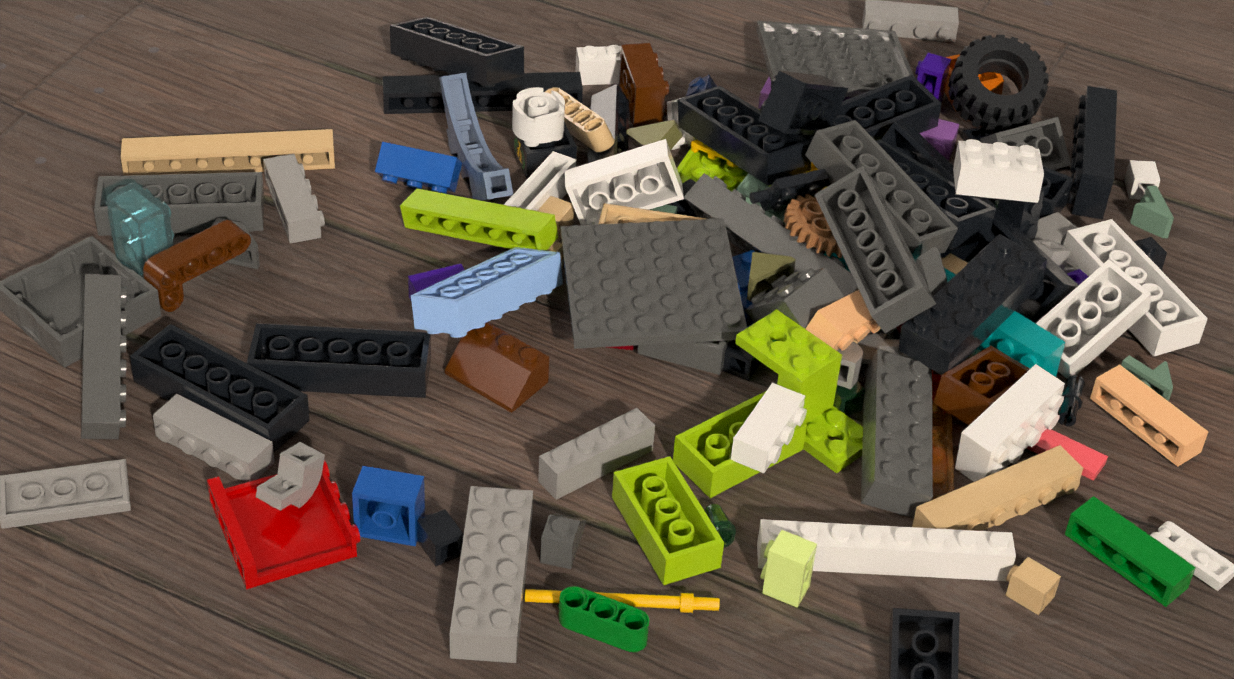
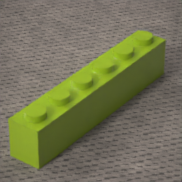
(478, 220)

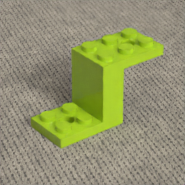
(812, 370)

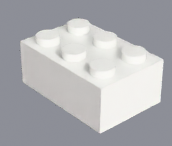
(998, 171)

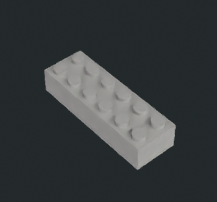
(491, 575)

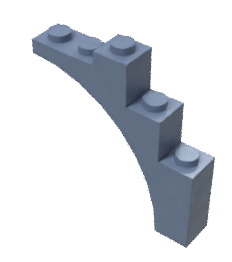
(465, 137)

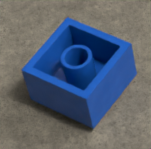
(388, 505)

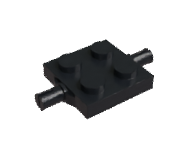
(788, 188)

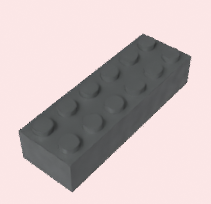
(849, 147)
(193, 199)
(874, 250)
(897, 434)

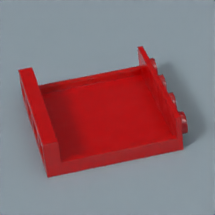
(285, 542)

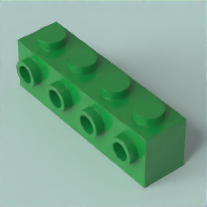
(1136, 553)

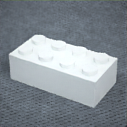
(634, 179)
(1095, 315)
(1010, 425)

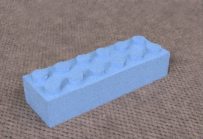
(486, 291)

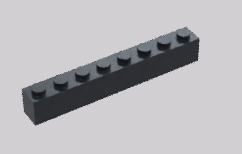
(424, 92)

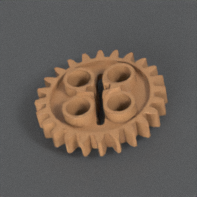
(810, 225)

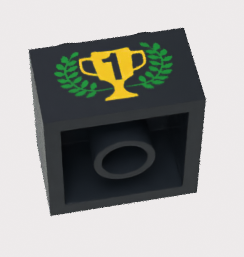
(532, 157)

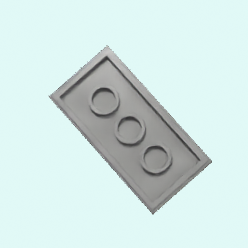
(64, 493)

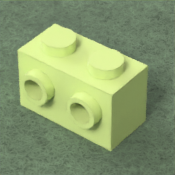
(788, 567)

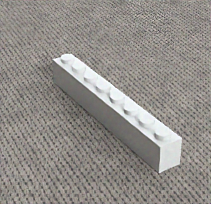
(899, 549)

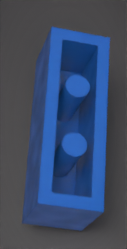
(418, 168)

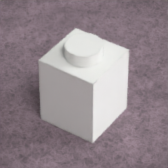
(1139, 176)

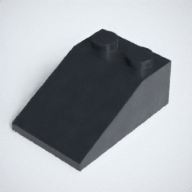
(923, 644)

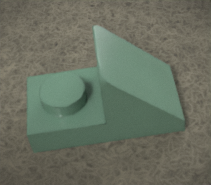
(1152, 213)
(1156, 379)

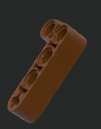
(192, 258)

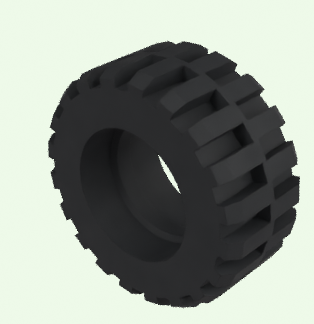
(1009, 59)

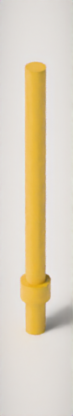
(685, 602)

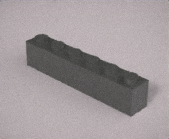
(102, 357)

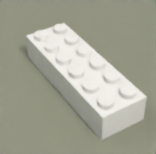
(1172, 318)

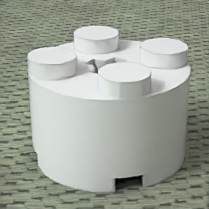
(538, 116)

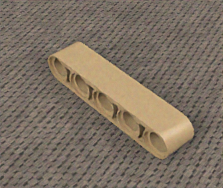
(585, 123)

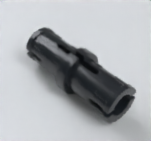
(1072, 400)

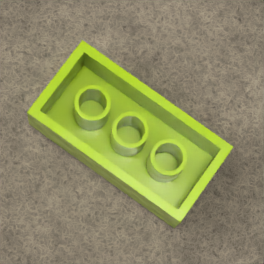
(707, 449)
(667, 520)

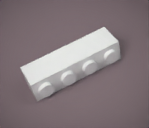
(544, 182)

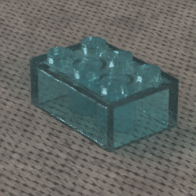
(138, 225)

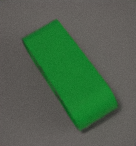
(603, 619)

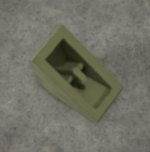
(656, 132)
(766, 269)

